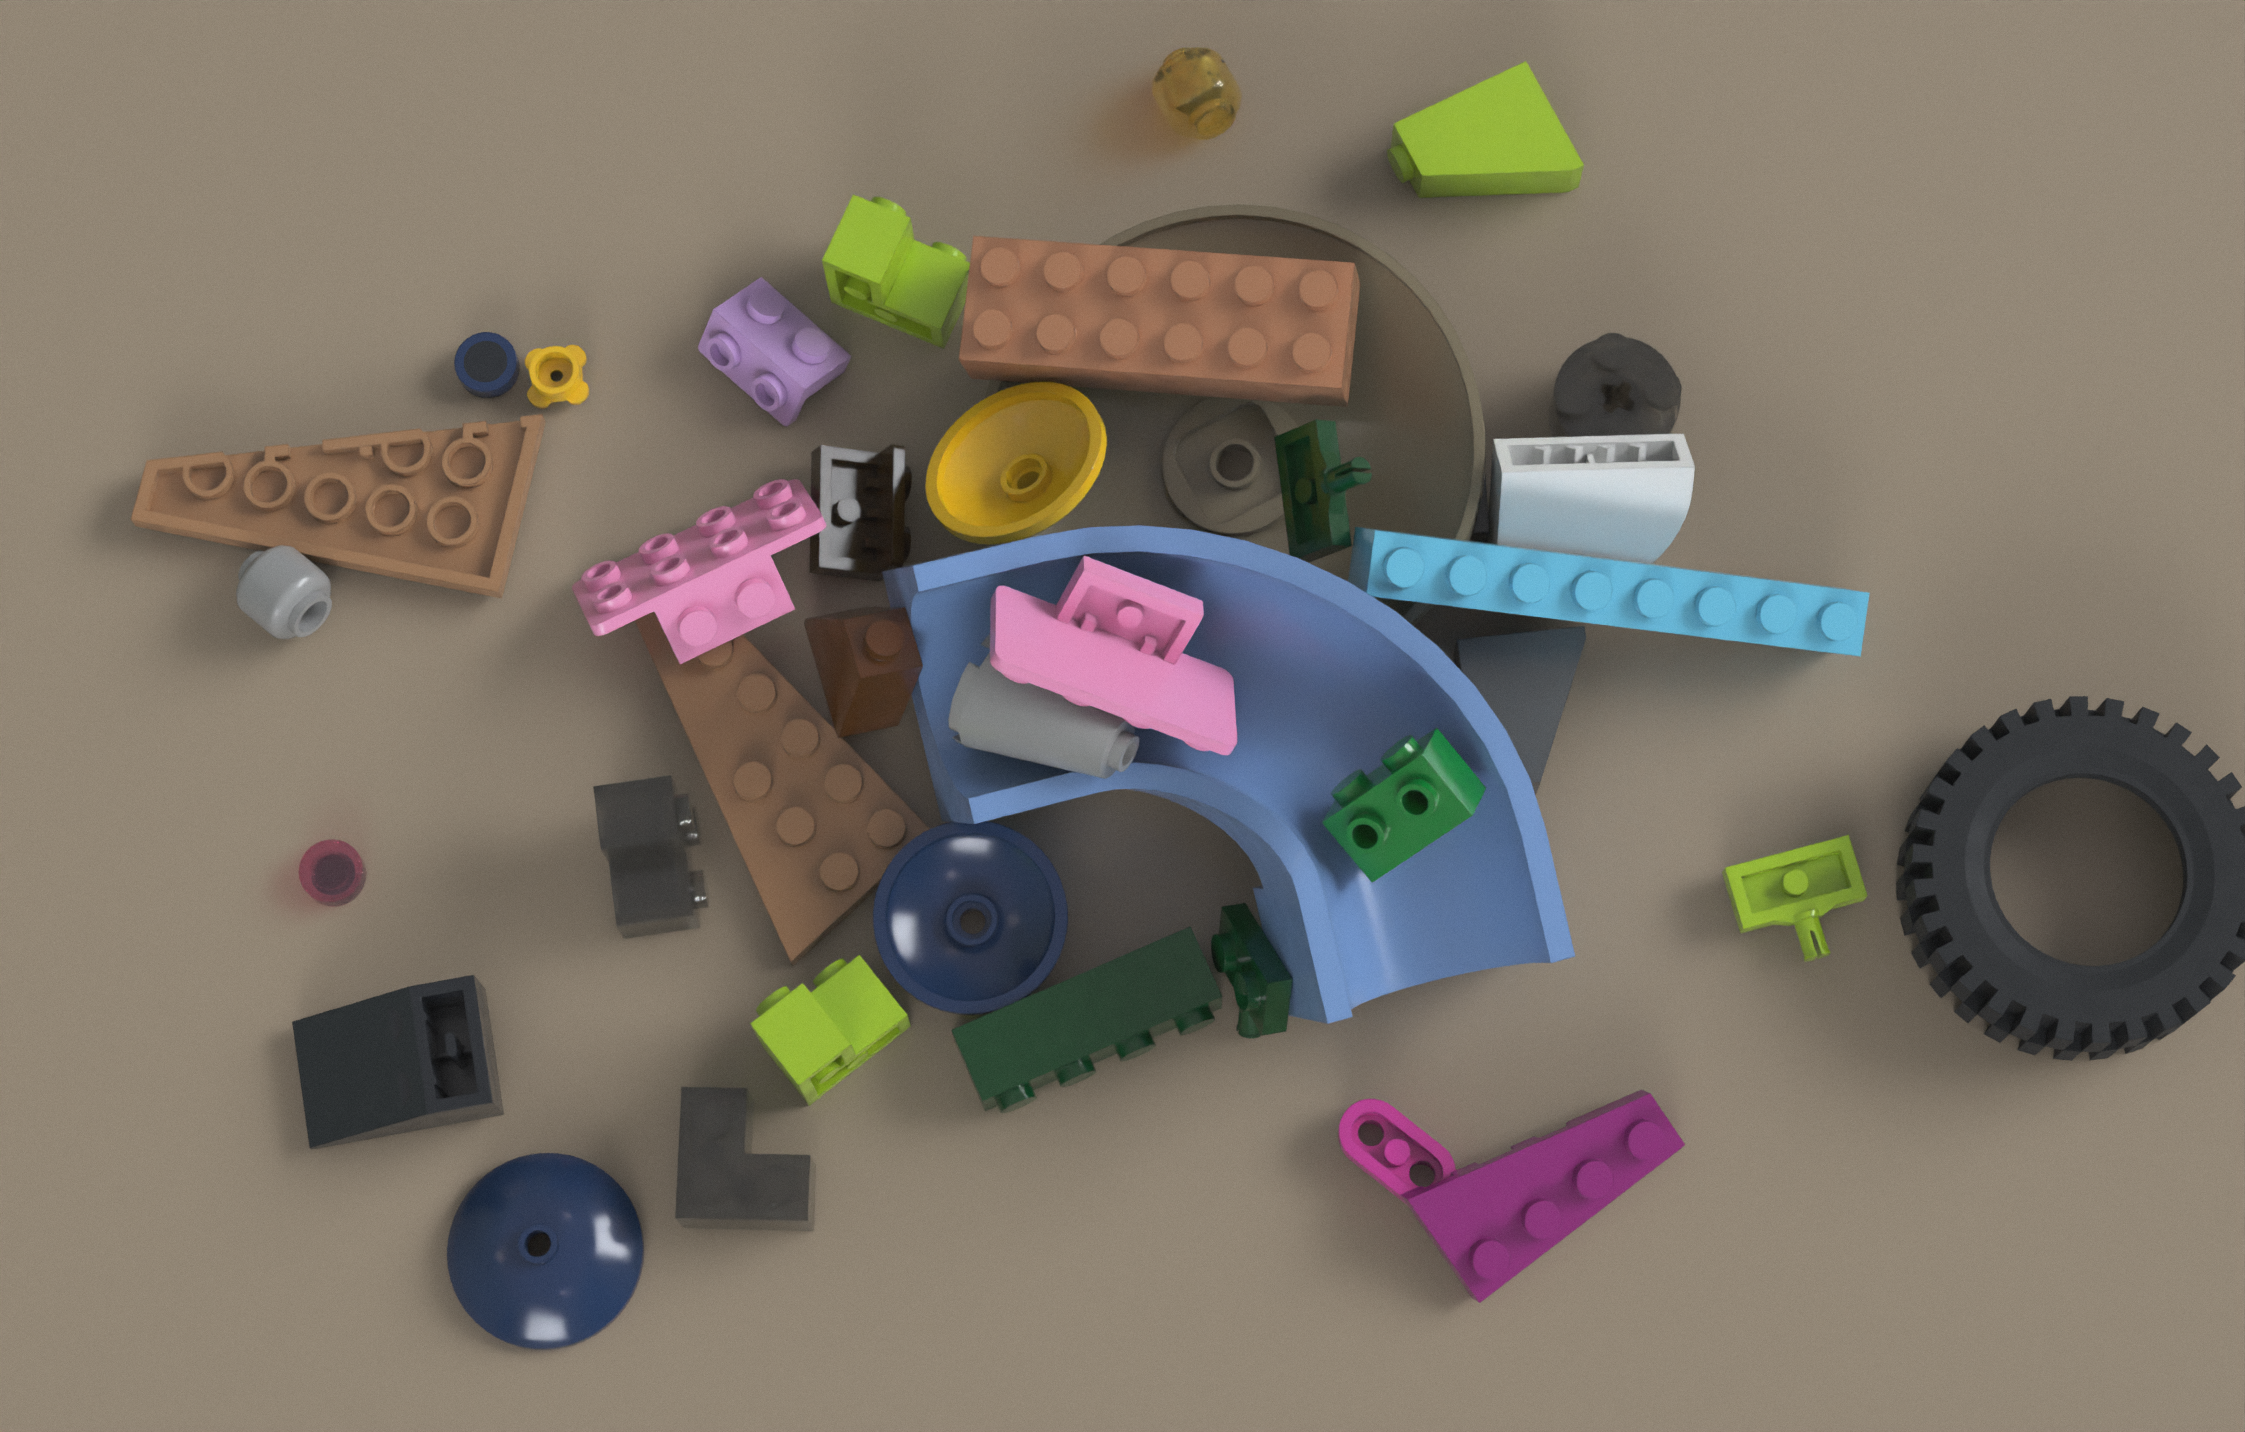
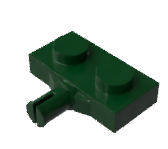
(1315, 489)
(1255, 972)

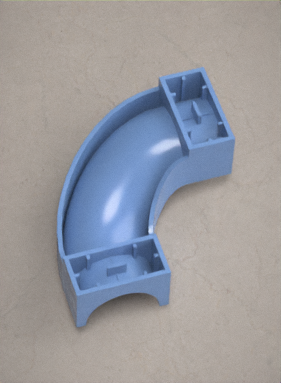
(1318, 693)

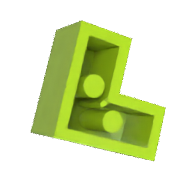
(891, 277)
(831, 1030)

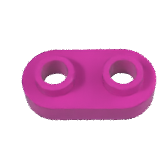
(1398, 1152)

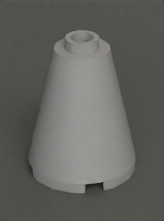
(1037, 724)

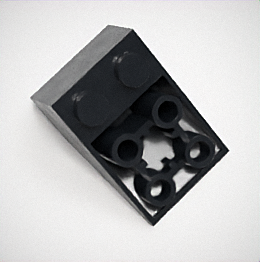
(398, 1063)

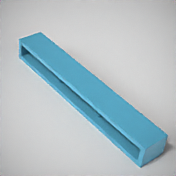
(1607, 591)

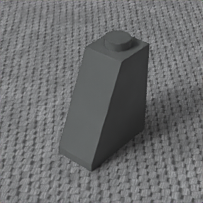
(1525, 685)

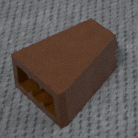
(865, 666)

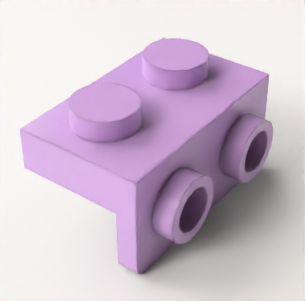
(771, 350)

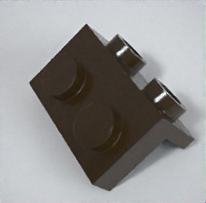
(863, 511)

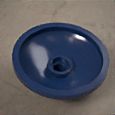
(959, 872)
(581, 1278)

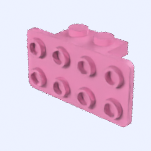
(708, 578)
(1120, 650)

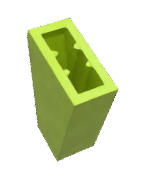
(1487, 142)

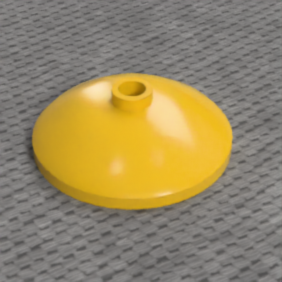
(1016, 463)

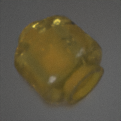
(1197, 93)

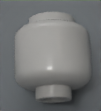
(284, 592)

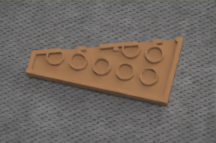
(380, 503)
(792, 792)

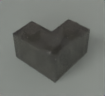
(647, 843)
(727, 1184)

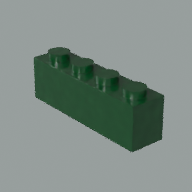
(1088, 1020)

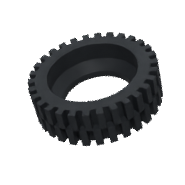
(2002, 973)

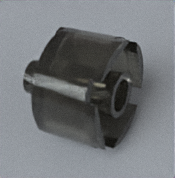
(1620, 373)

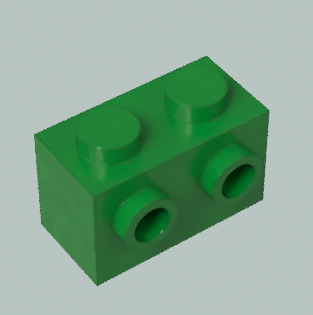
(1403, 803)

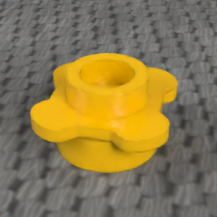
(546, 361)

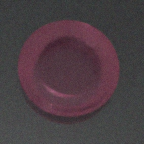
(332, 872)

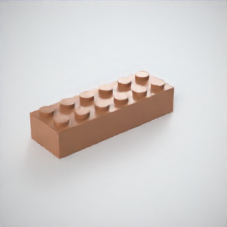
(1160, 320)

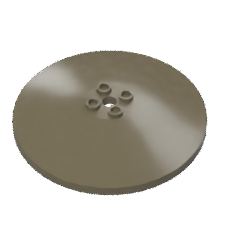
(1407, 410)

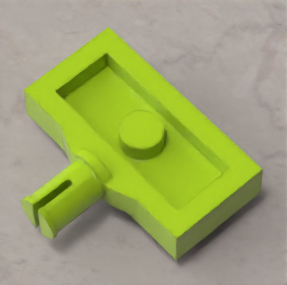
(1796, 890)

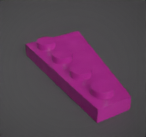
(1519, 1205)

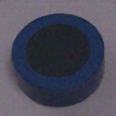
(487, 365)

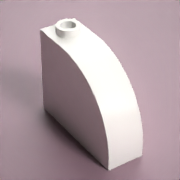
(1591, 494)

